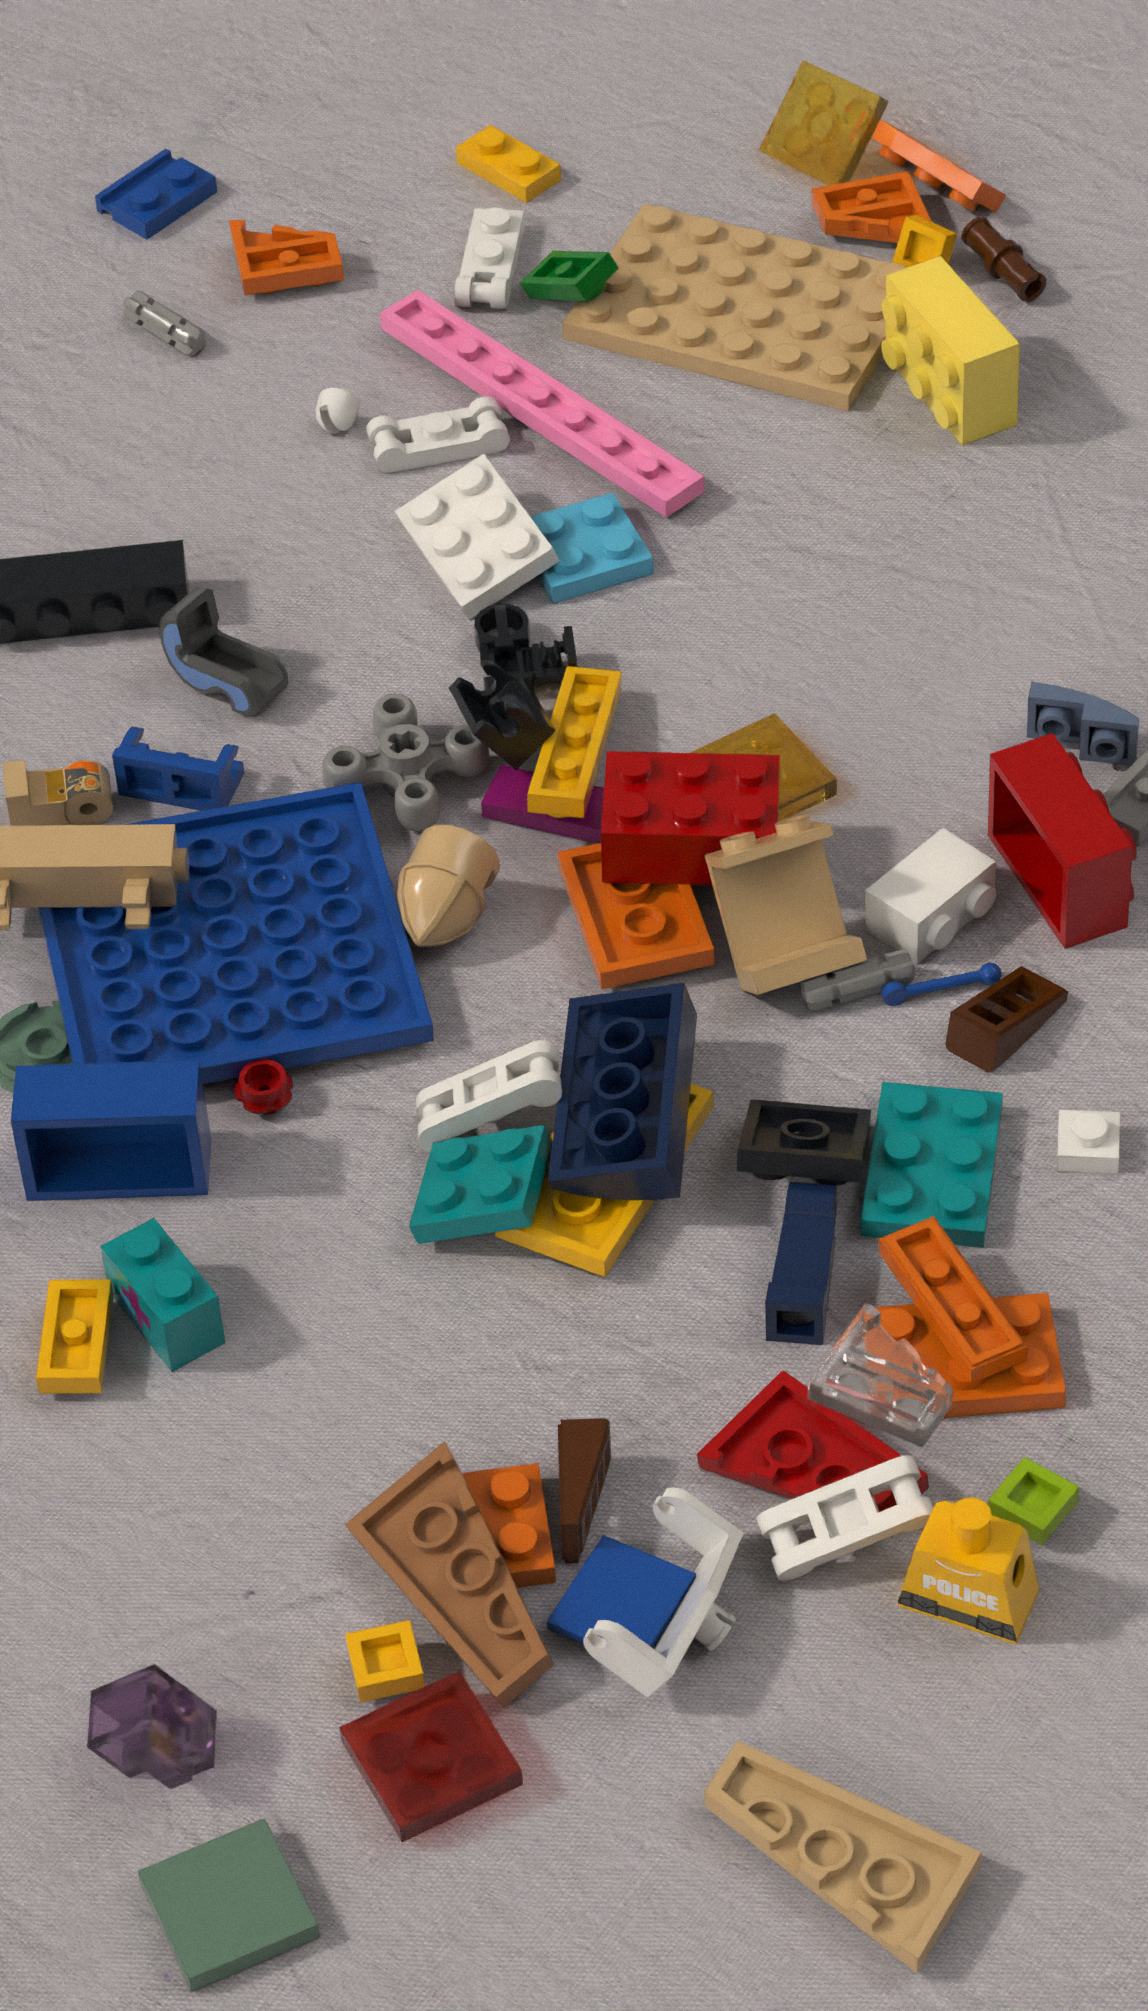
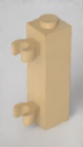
(91, 868)

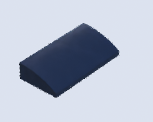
(624, 1094)

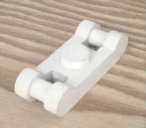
(438, 436)
(489, 1092)
(845, 1516)

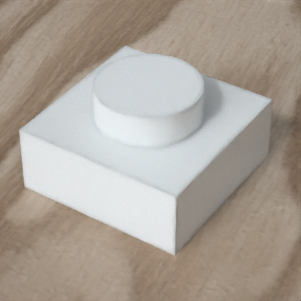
(1088, 1141)

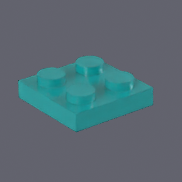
(481, 1184)

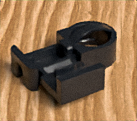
(514, 652)

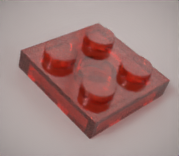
(431, 1756)

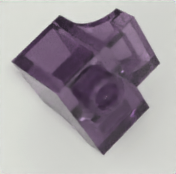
(152, 1727)

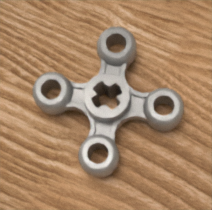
(407, 761)

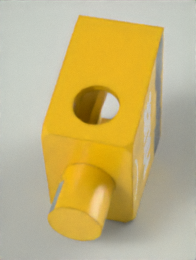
(972, 1571)

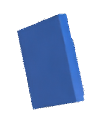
(623, 1588)

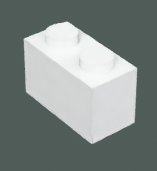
(930, 895)

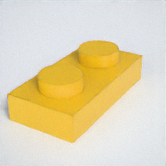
(508, 163)
(75, 1336)

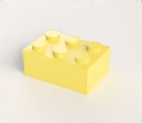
(951, 350)

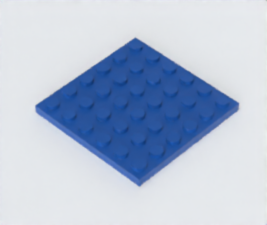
(271, 953)

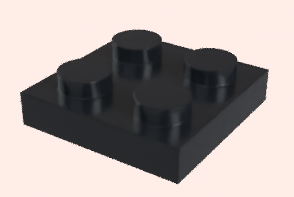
(804, 1141)

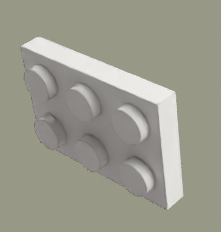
(477, 536)

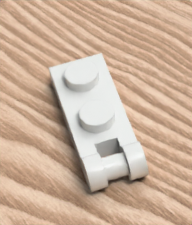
(490, 257)

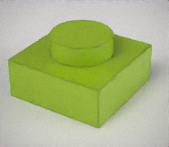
(1034, 1499)

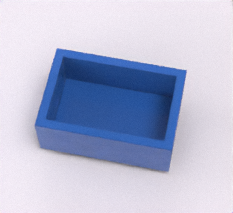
(111, 1130)

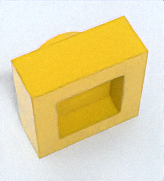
(923, 241)
(384, 1661)

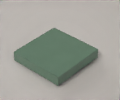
(228, 1904)

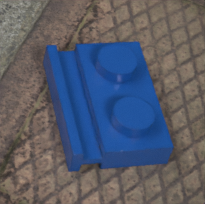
(156, 194)

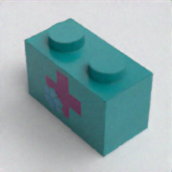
(163, 1294)

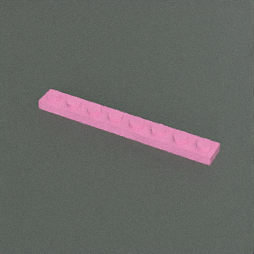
(543, 403)

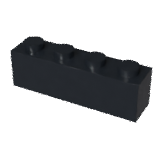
(90, 590)

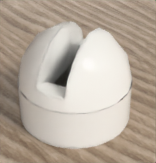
(336, 410)

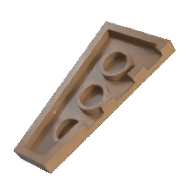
(450, 1568)

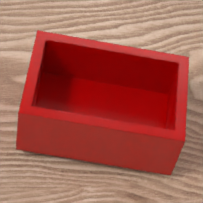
(676, 808)
(1060, 840)

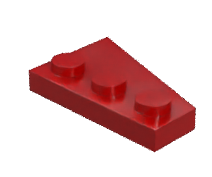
(795, 1445)

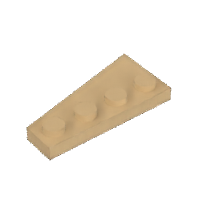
(855, 1855)

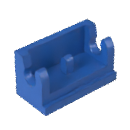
(175, 777)

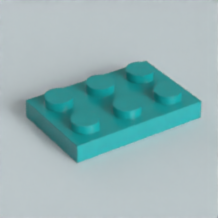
(932, 1159)

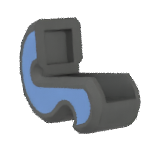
(216, 661)

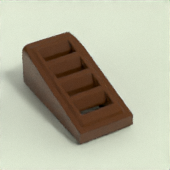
(1000, 1022)
(583, 1466)

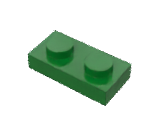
(570, 276)

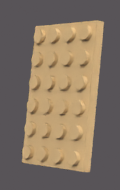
(740, 307)

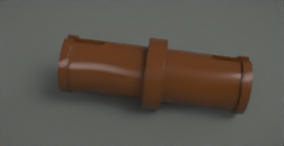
(1003, 259)

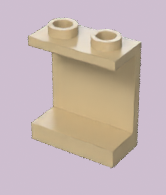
(781, 906)

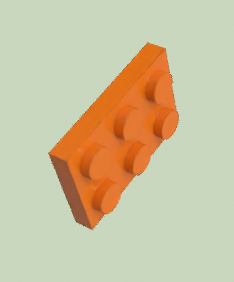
(633, 927)
(1023, 1387)

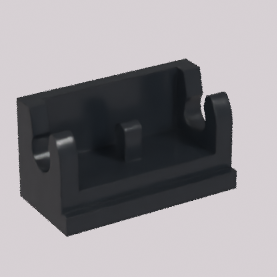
(505, 715)

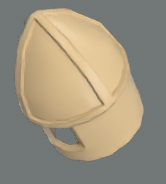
(444, 884)

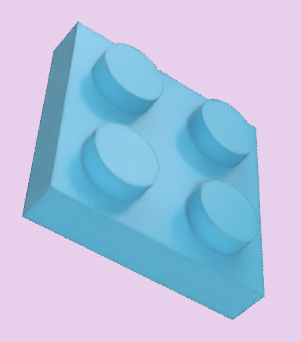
(594, 548)

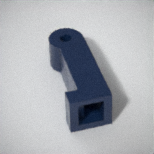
(803, 1263)

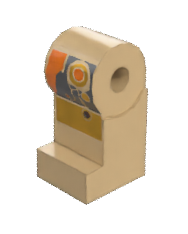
(58, 794)

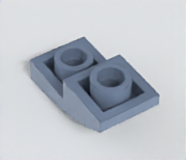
(1099, 726)

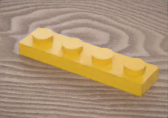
(574, 751)

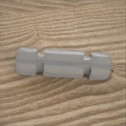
(164, 323)
(857, 980)

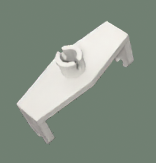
(697, 1613)

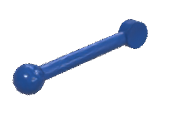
(896, 993)

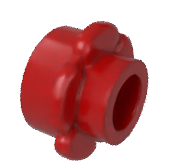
(263, 1087)

